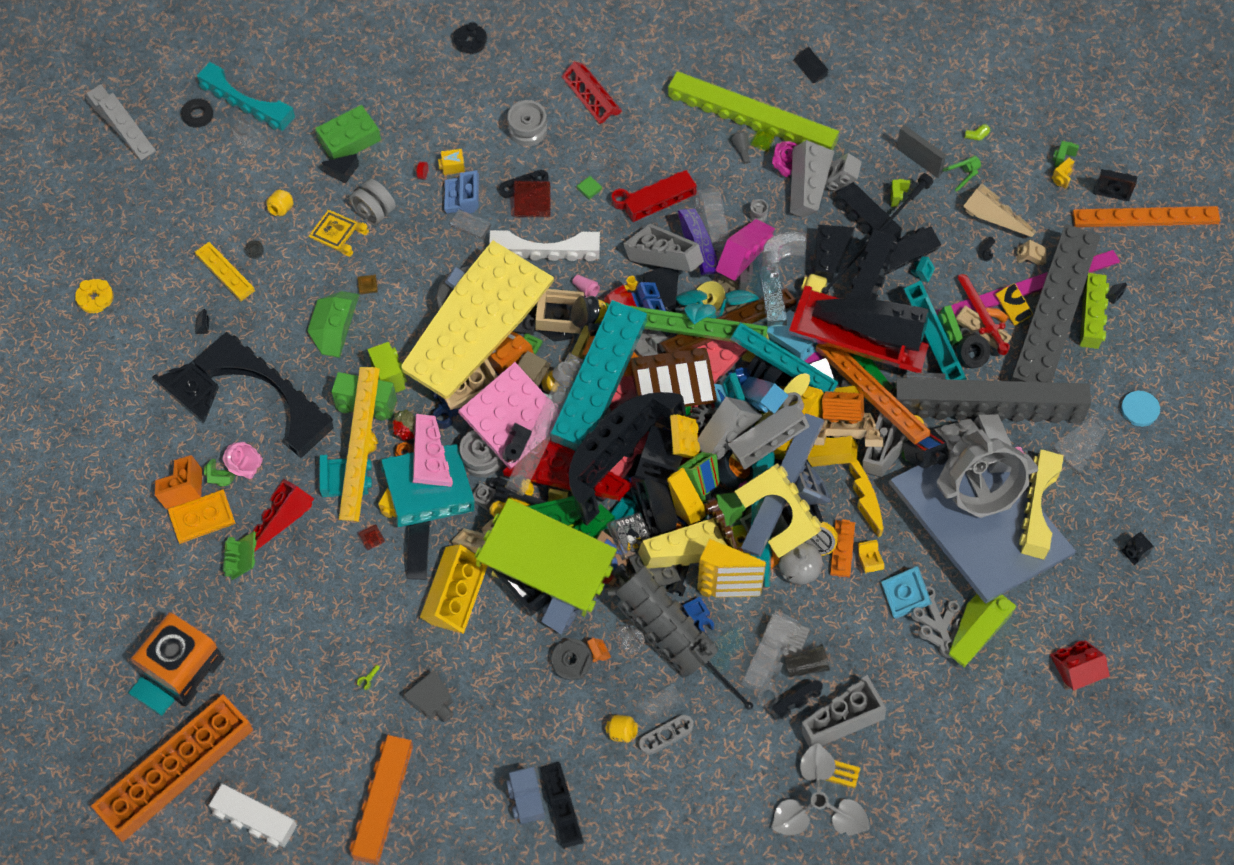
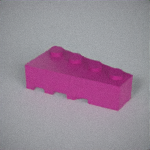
(743, 248)

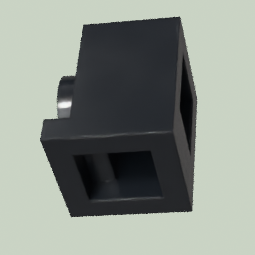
(1137, 548)

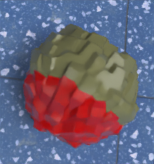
(404, 425)

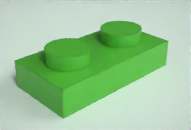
(950, 325)

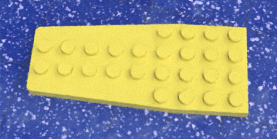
(476, 319)

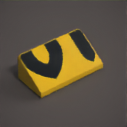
(1014, 304)

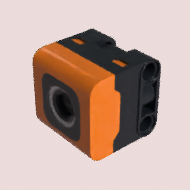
(177, 658)

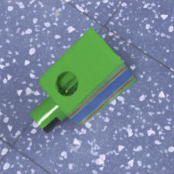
(703, 473)

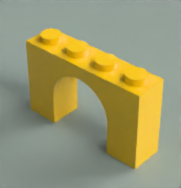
(835, 450)

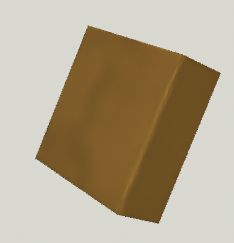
(367, 284)

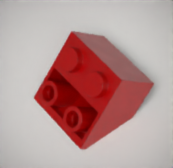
(1080, 664)

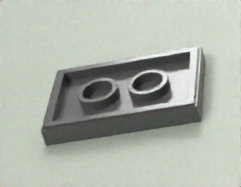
(921, 151)

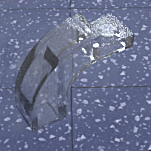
(781, 246)

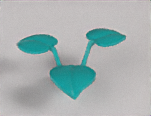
(697, 310)

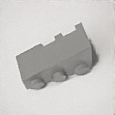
(879, 459)

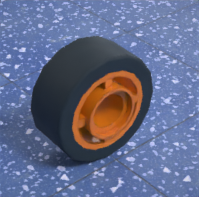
(732, 472)

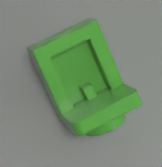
(1066, 148)
(220, 477)

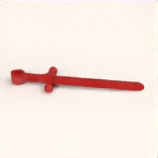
(990, 326)

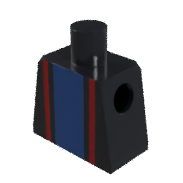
(927, 451)

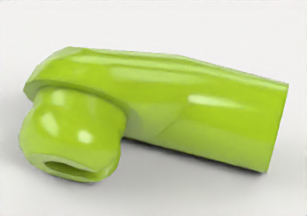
(979, 134)

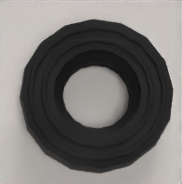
(193, 104)
(984, 351)

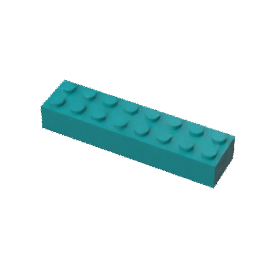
(599, 374)

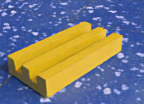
(845, 774)

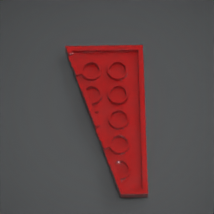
(554, 471)

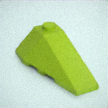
(978, 626)

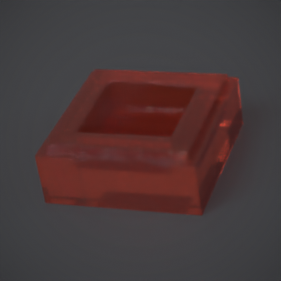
(371, 537)

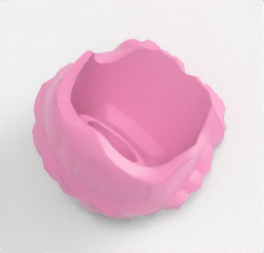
(242, 459)

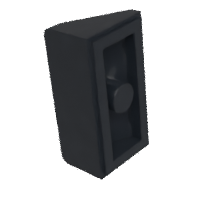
(811, 65)

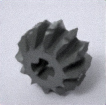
(702, 414)

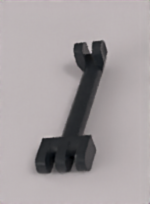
(502, 493)

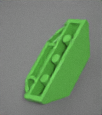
(332, 321)

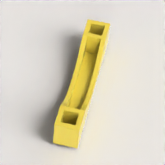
(1037, 535)

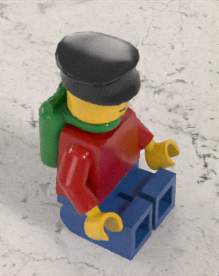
(591, 310)

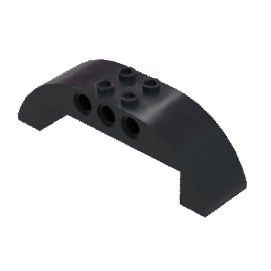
(613, 440)

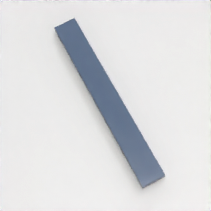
(774, 504)

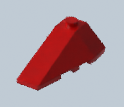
(287, 506)

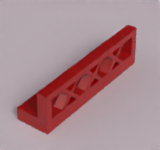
(596, 89)

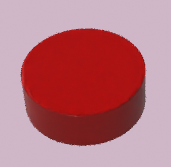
(422, 170)

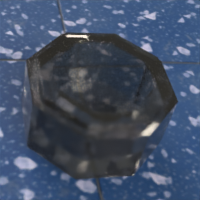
(254, 249)

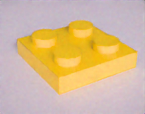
(684, 436)

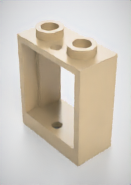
(558, 297)

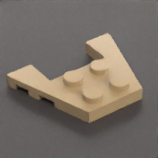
(863, 428)

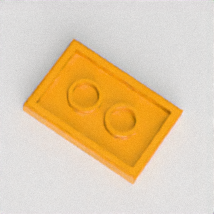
(201, 516)

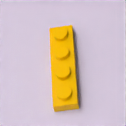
(224, 271)

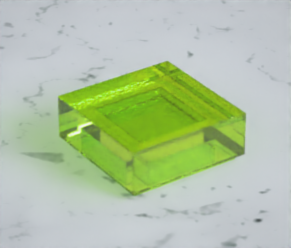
(763, 141)

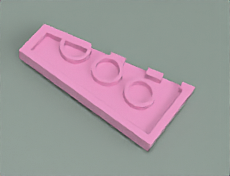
(429, 456)

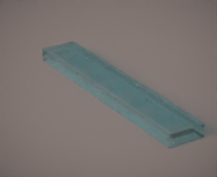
(772, 296)

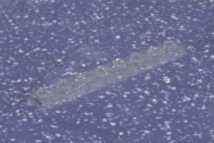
(543, 427)

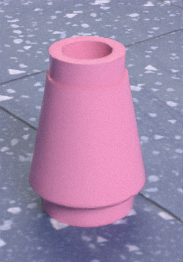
(586, 285)

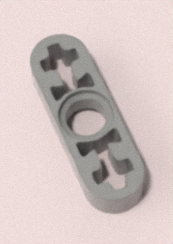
(664, 743)

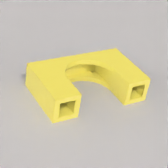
(775, 482)

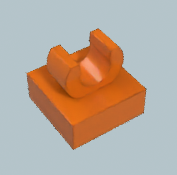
(598, 649)

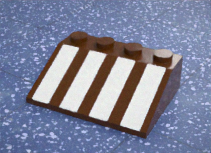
(676, 372)

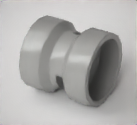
(758, 210)

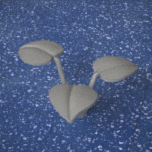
(790, 816)

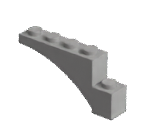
(118, 118)

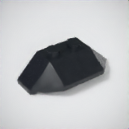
(654, 504)

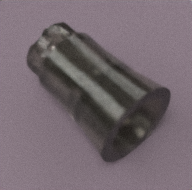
(807, 662)

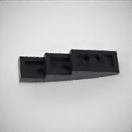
(561, 805)

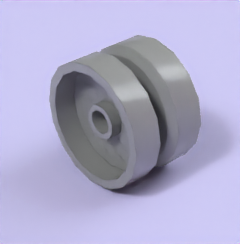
(527, 123)
(372, 201)
(478, 456)

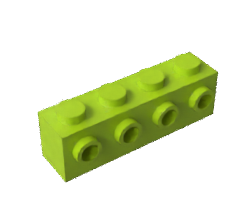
(1093, 311)

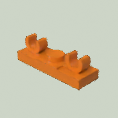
(842, 554)

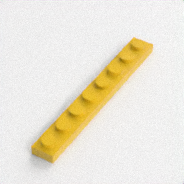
(359, 444)

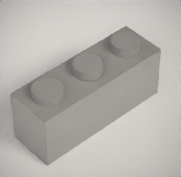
(994, 429)

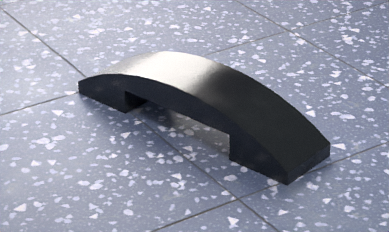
(418, 551)

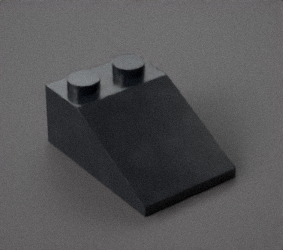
(528, 597)

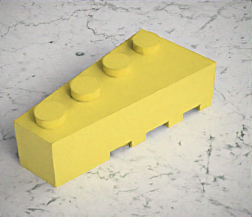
(679, 546)

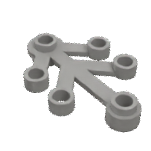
(937, 624)

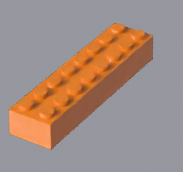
(172, 768)

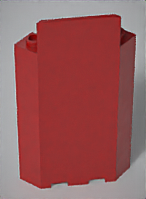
(834, 336)

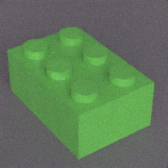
(348, 133)
(345, 393)

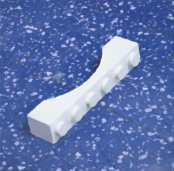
(582, 246)

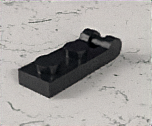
(797, 700)

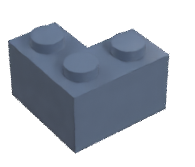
(559, 615)
(525, 791)

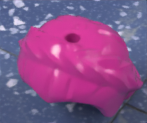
(781, 158)

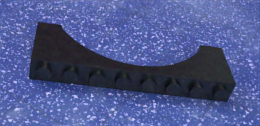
(230, 357)

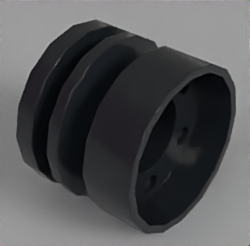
(765, 371)

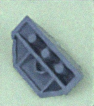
(811, 486)

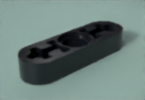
(527, 177)

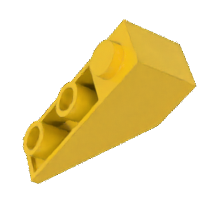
(685, 498)

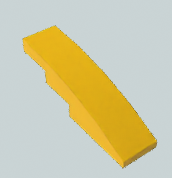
(868, 502)

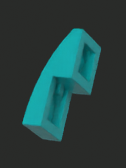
(151, 696)

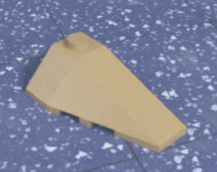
(986, 206)

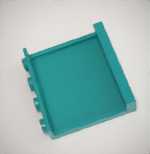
(427, 502)

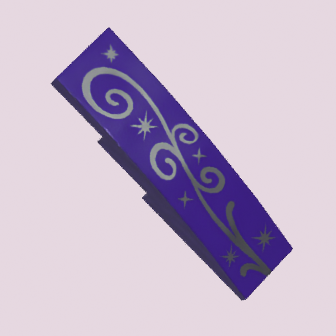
(695, 231)

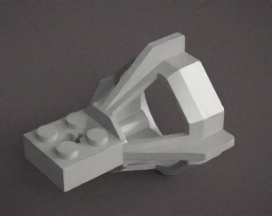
(971, 453)

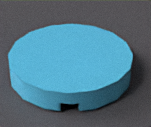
(1140, 408)

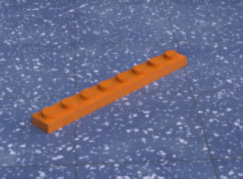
(1146, 216)
(875, 393)

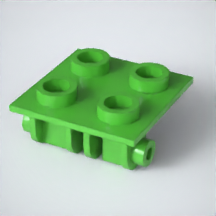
(239, 555)

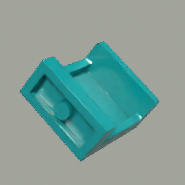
(333, 473)

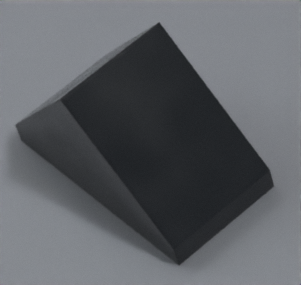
(341, 168)

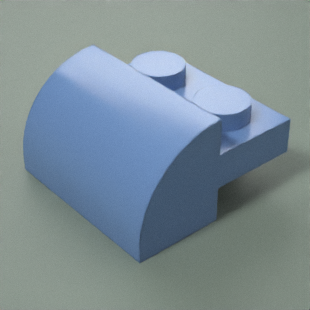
(462, 193)

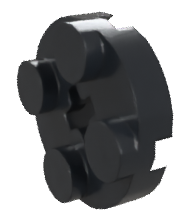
(470, 30)

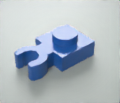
(699, 613)

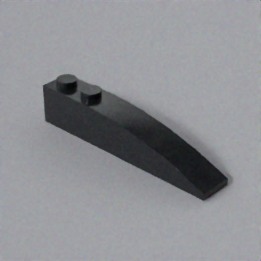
(883, 320)

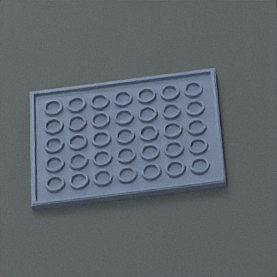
(980, 548)

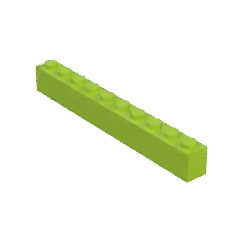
(750, 112)

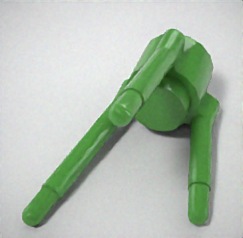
(969, 165)

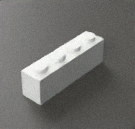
(252, 815)

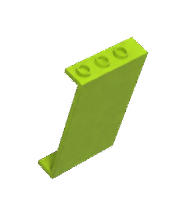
(547, 555)

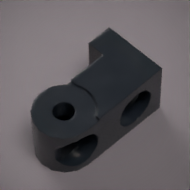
(516, 447)

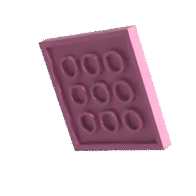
(501, 404)

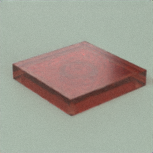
(531, 199)

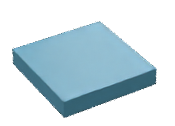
(906, 592)

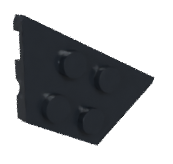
(190, 388)

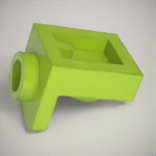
(896, 190)

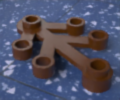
(712, 507)

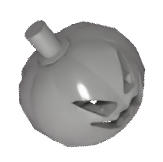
(801, 564)

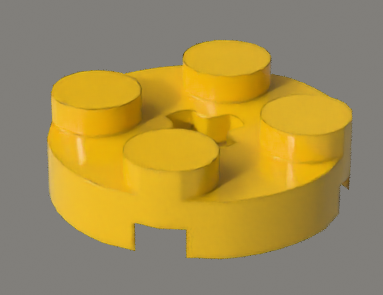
(100, 302)

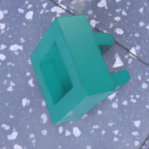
(924, 269)

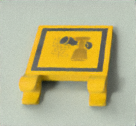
(335, 230)

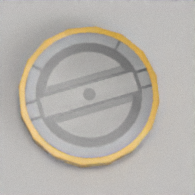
(825, 540)

